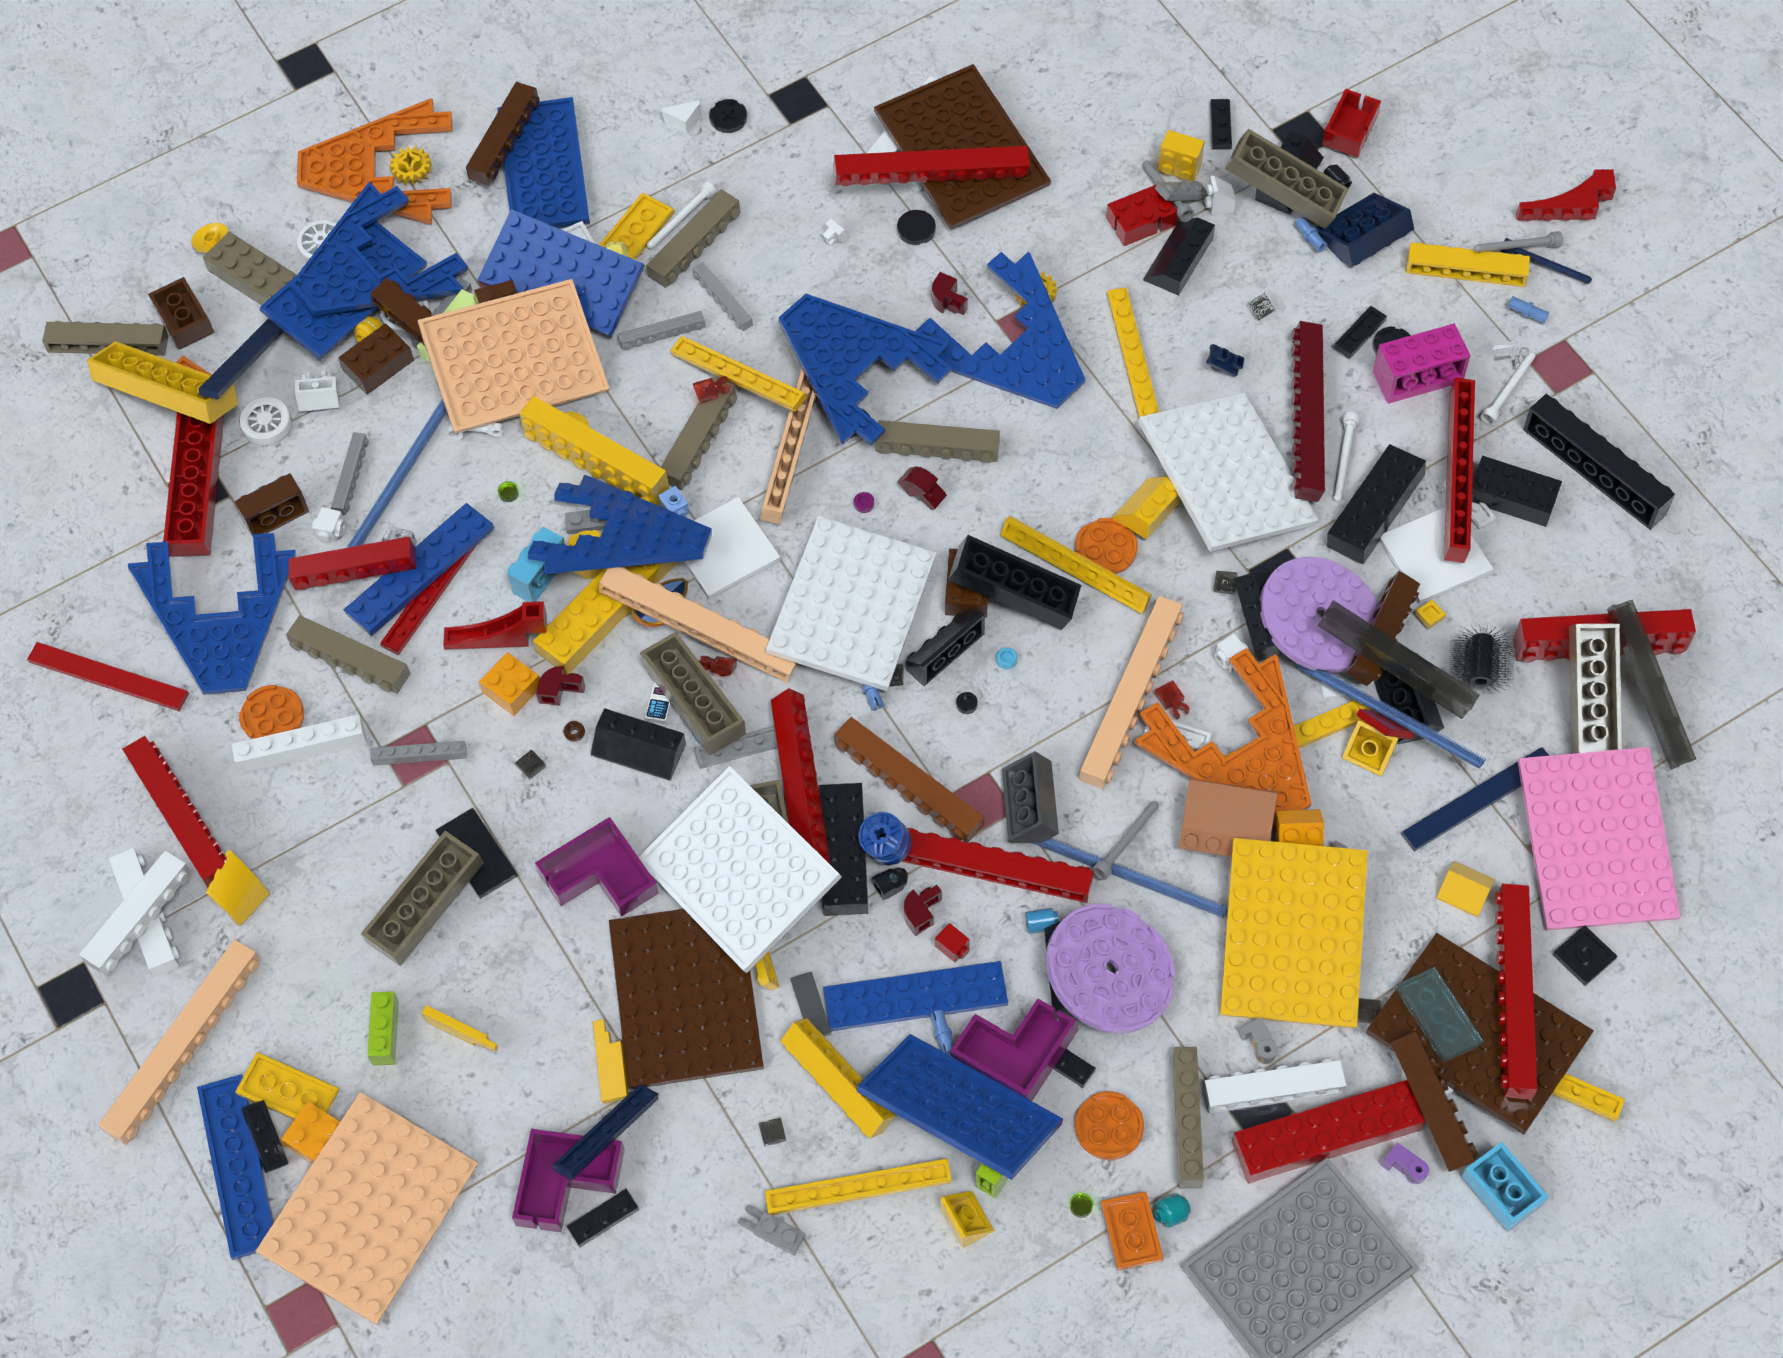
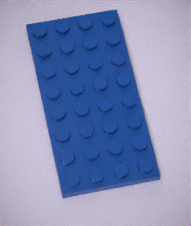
(547, 168)
(544, 255)
(325, 332)
(960, 1106)

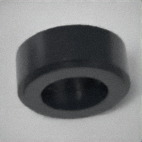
(966, 703)

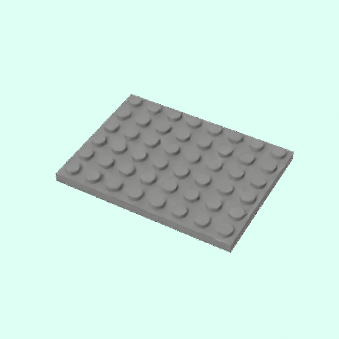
(1300, 1266)

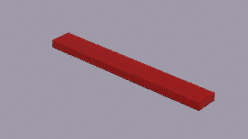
(419, 608)
(108, 676)

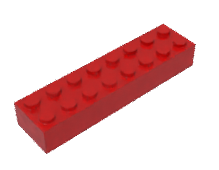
(193, 486)
(1549, 636)
(176, 808)
(1328, 1131)

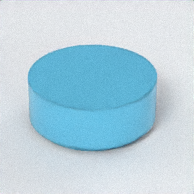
(1006, 658)

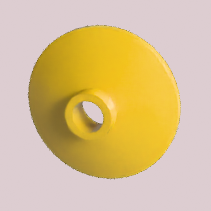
(208, 236)

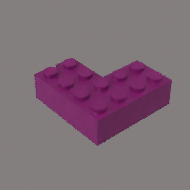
(602, 858)
(1020, 1059)
(545, 1193)

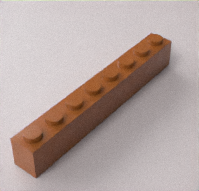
(909, 780)

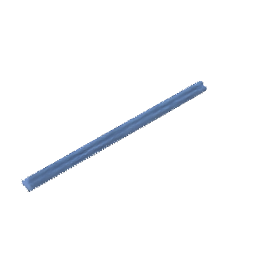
(398, 476)
(1396, 716)
(1137, 878)

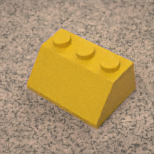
(1149, 506)

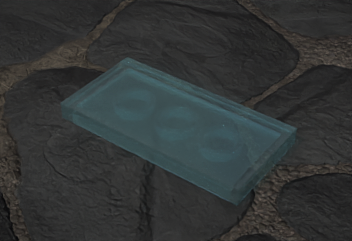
(1439, 1014)

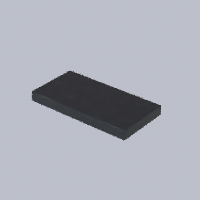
(473, 833)

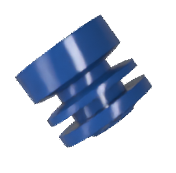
(885, 850)

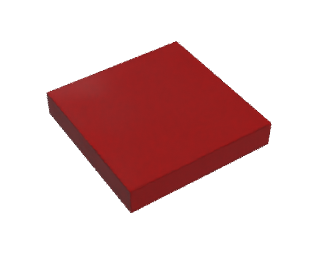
(1384, 724)

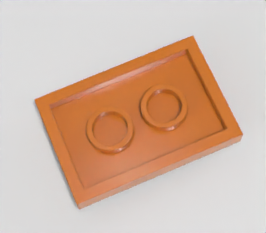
(1132, 1231)

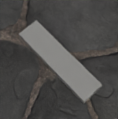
(747, 745)

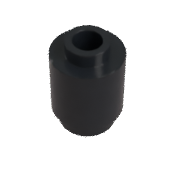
(1338, 175)

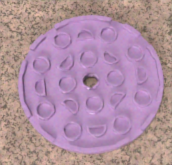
(1291, 607)
(1096, 996)

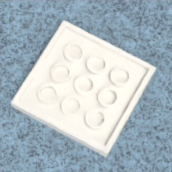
(734, 550)
(1419, 553)

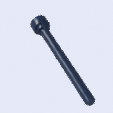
(1549, 264)

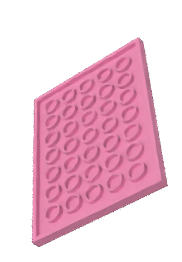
(1598, 839)

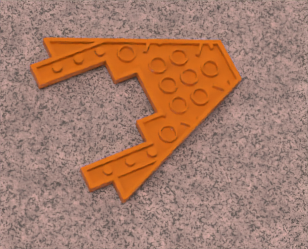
(348, 161)
(1265, 763)

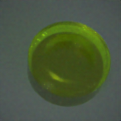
(508, 491)
(1081, 1205)

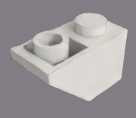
(1220, 196)

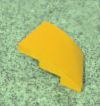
(236, 889)

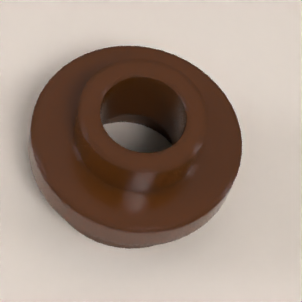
(574, 725)

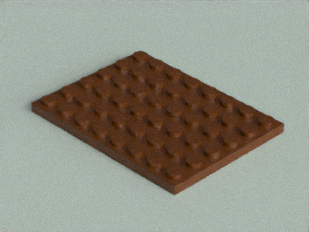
(960, 114)
(681, 1002)
(1478, 1071)

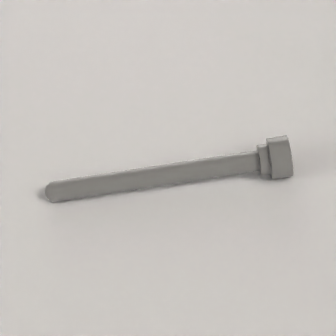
(1184, 211)
(1553, 239)
(1103, 868)

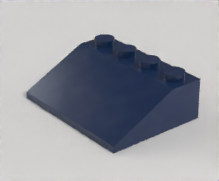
(1366, 228)

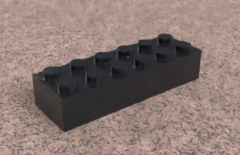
(1376, 503)
(1014, 582)
(842, 821)

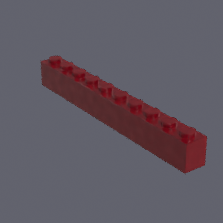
(1308, 411)

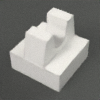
(834, 233)

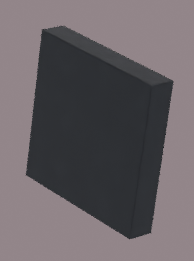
(1585, 955)

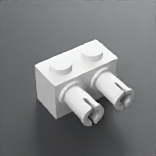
(317, 392)

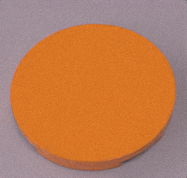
(1107, 544)
(271, 711)
(1109, 1126)

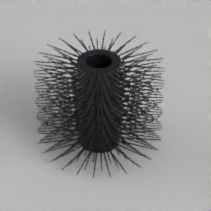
(1482, 659)

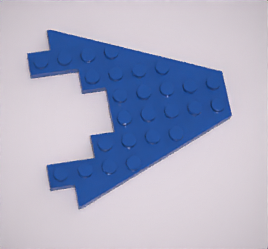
(841, 345)
(633, 534)

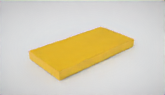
(640, 224)
(284, 1087)

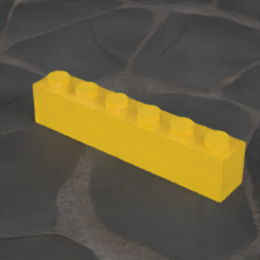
(1467, 264)
(835, 1076)

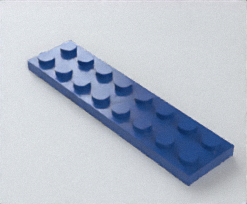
(433, 558)
(915, 996)
(235, 1167)

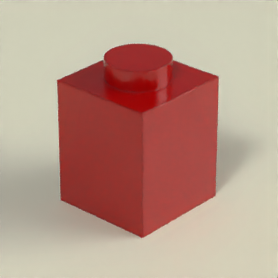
(952, 943)

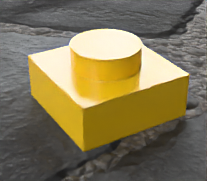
(1430, 614)

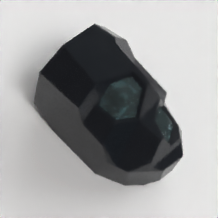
(890, 882)

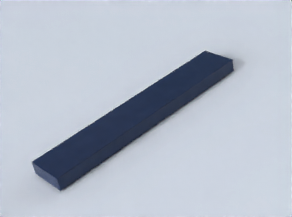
(605, 1132)

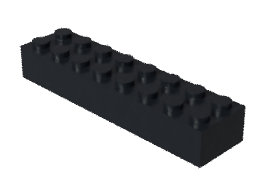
(1598, 461)

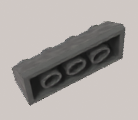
(1030, 800)

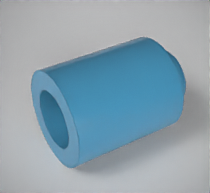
(1040, 919)

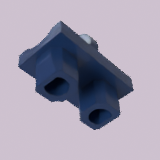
(1224, 360)

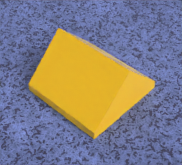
(1370, 748)
(1465, 889)
(965, 1217)

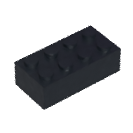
(1515, 490)

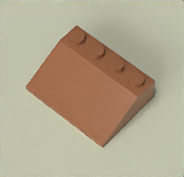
(1224, 812)

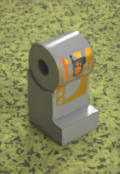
(1260, 1039)

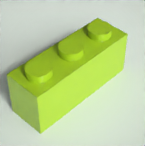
(383, 1028)

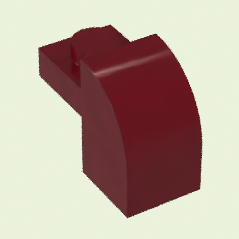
(945, 295)
(922, 483)
(556, 681)
(916, 908)

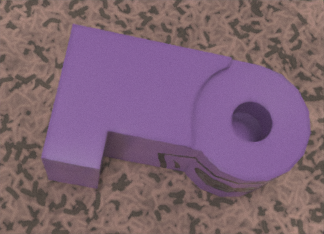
(1407, 1163)

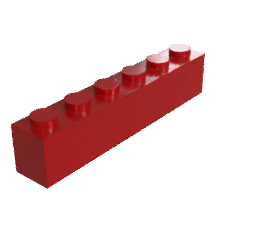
(352, 563)

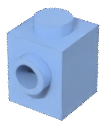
(674, 501)

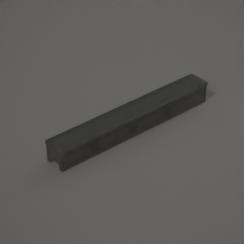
(1398, 660)
(1651, 685)

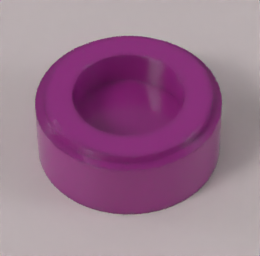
(864, 502)

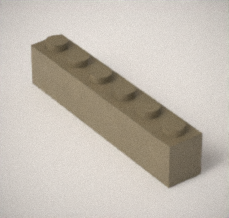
(693, 238)
(94, 337)
(696, 437)
(939, 441)
(348, 654)
(1187, 1117)

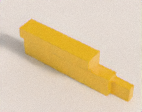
(457, 1028)
(610, 1065)

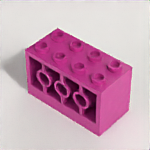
(1420, 363)

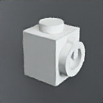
(329, 525)
(1227, 649)

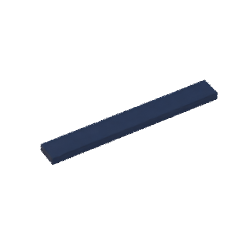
(240, 360)
(1466, 805)

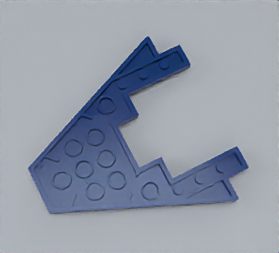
(342, 278)
(1038, 362)
(223, 645)

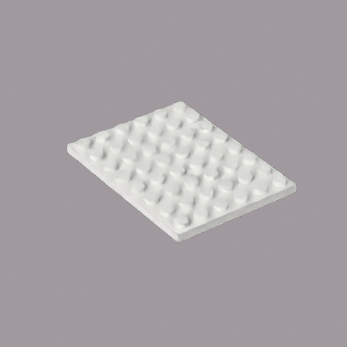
(1227, 471)
(851, 603)
(739, 869)

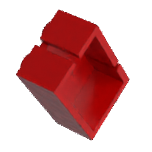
(1349, 125)
(1138, 215)

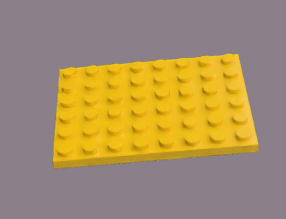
(1294, 933)

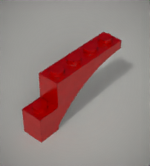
(1576, 204)
(504, 631)

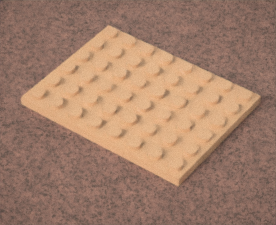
(511, 349)
(367, 1208)

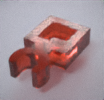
(708, 390)
(720, 665)
(1172, 697)

